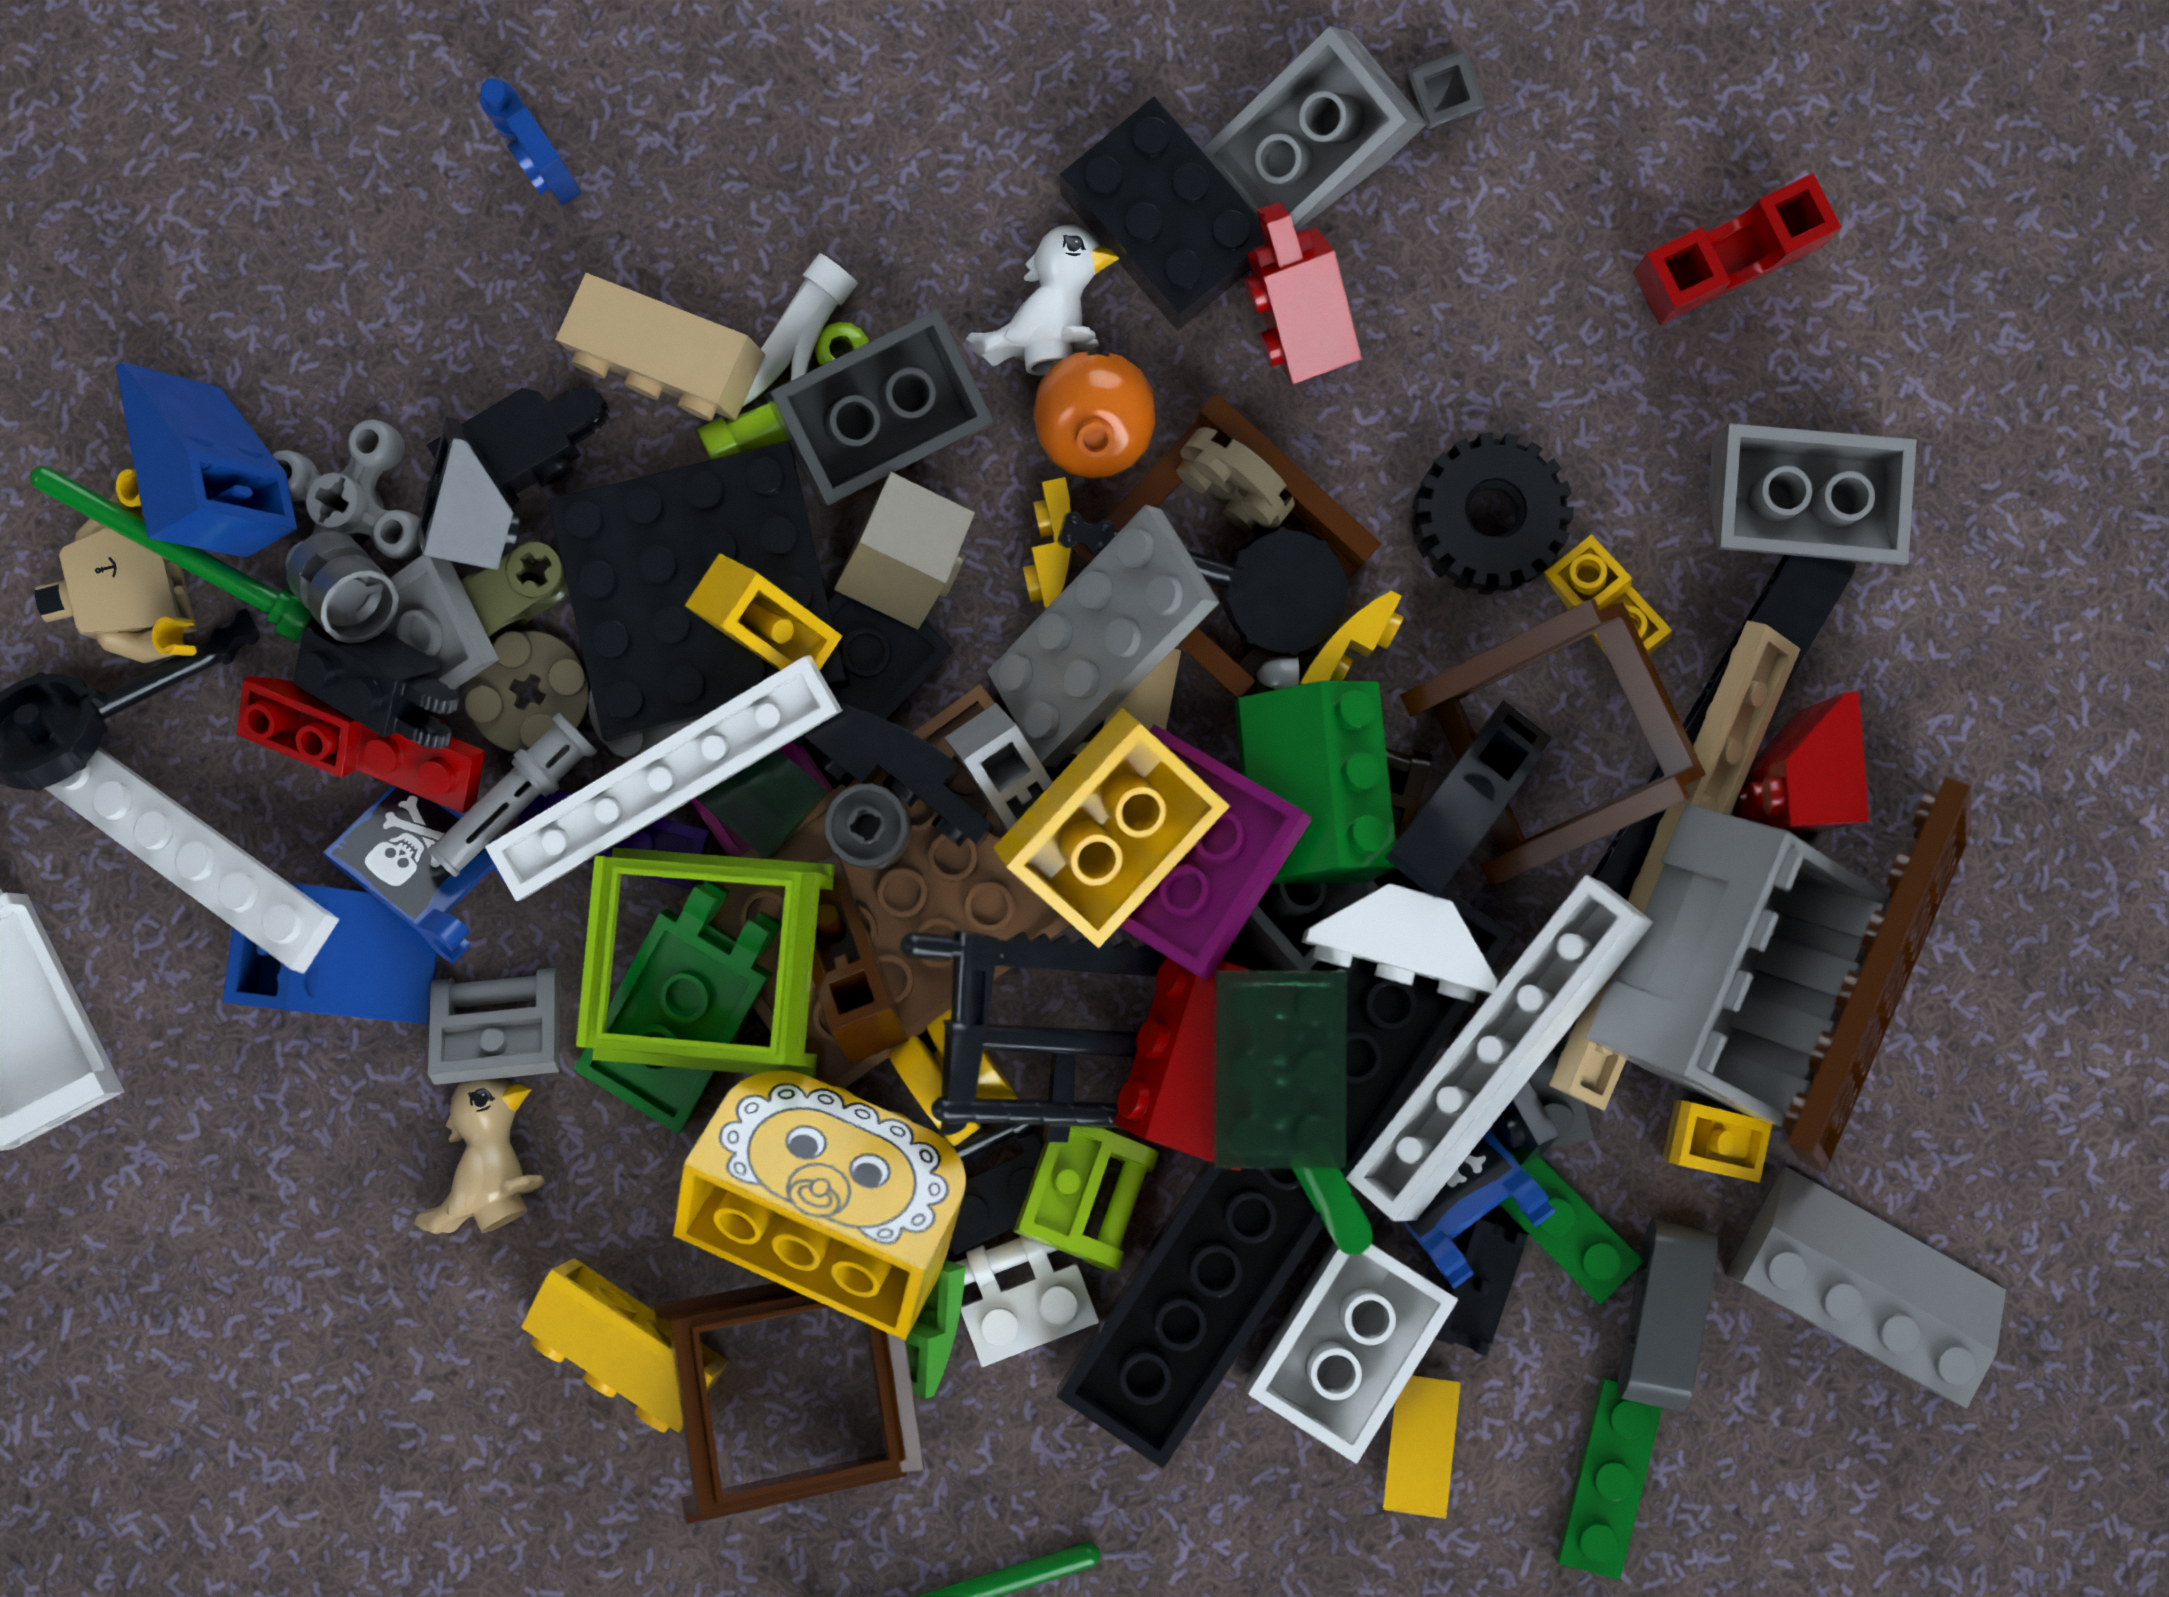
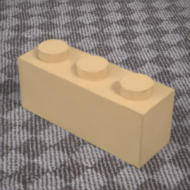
(659, 349)

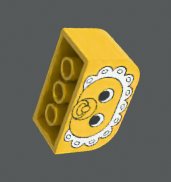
(824, 1196)

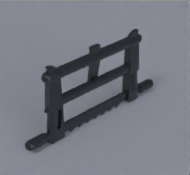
(969, 1034)

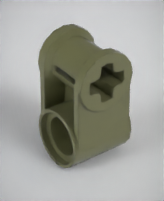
(508, 596)

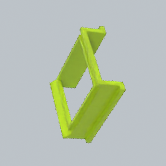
(794, 972)

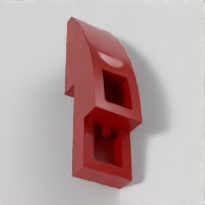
(315, 733)

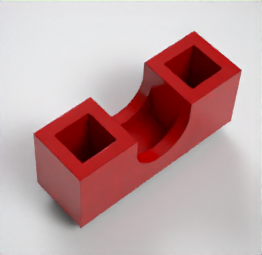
(1738, 252)

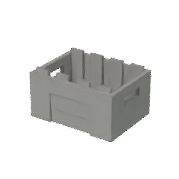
(1737, 964)

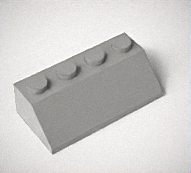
(1872, 1287)

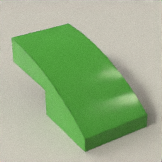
(935, 1330)

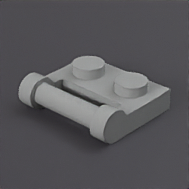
(494, 1041)

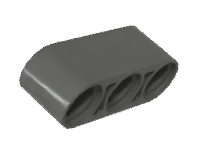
(1667, 1315)

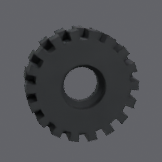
(1481, 559)

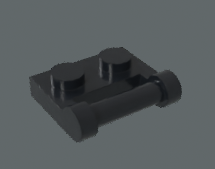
(997, 1194)

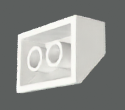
(1349, 1346)

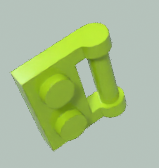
(1066, 1189)

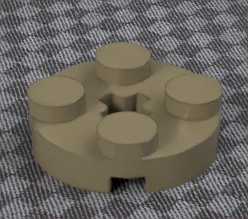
(1241, 473)
(520, 655)

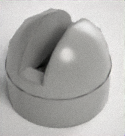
(1277, 673)

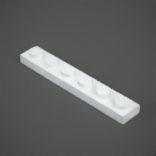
(664, 778)
(198, 860)

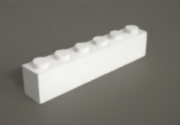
(1499, 1050)

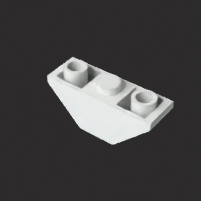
(1406, 937)

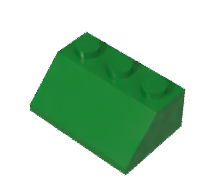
(1328, 757)

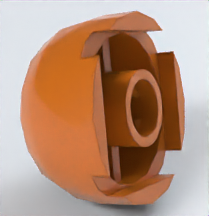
(1094, 414)

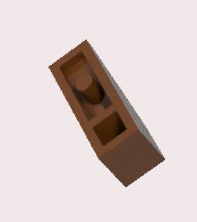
(851, 975)

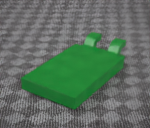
(684, 987)

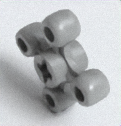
(356, 485)

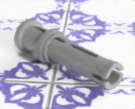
(540, 765)

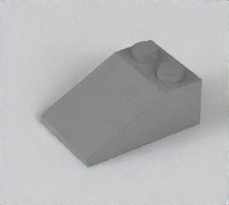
(1315, 129)

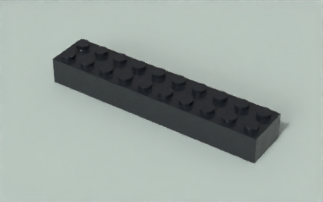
(1248, 1229)

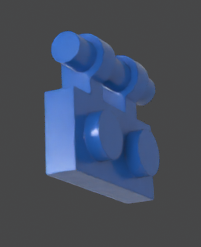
(530, 143)

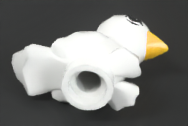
(1051, 319)

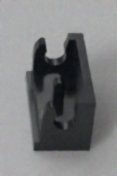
(1494, 1257)

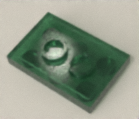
(1279, 1068)

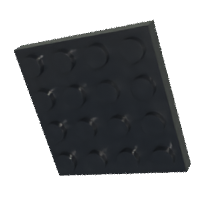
(641, 552)

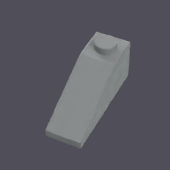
(1000, 764)

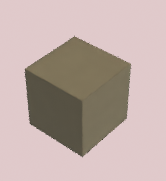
(906, 551)

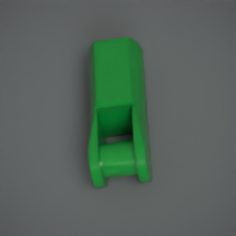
(1338, 1208)

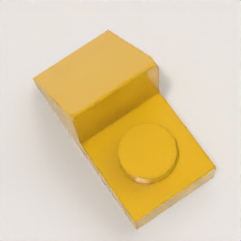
(1716, 1141)

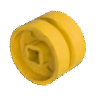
(923, 1074)

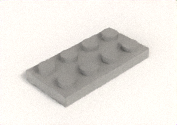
(1102, 636)

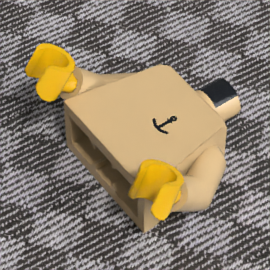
(121, 590)

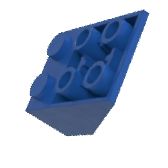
(201, 466)
(365, 969)

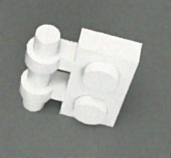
(1028, 1312)

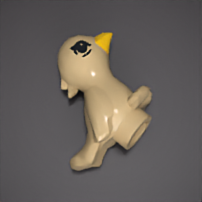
(489, 1173)

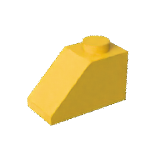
(760, 616)

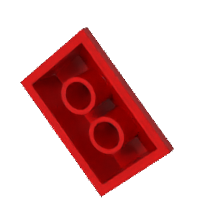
(1810, 772)
(1172, 1072)

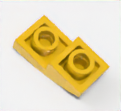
(1051, 565)
(1593, 573)
(1361, 633)
(1422, 1447)

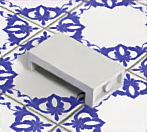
(47, 1044)

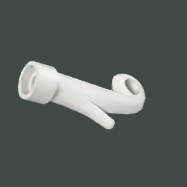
(802, 323)

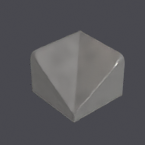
(1446, 89)

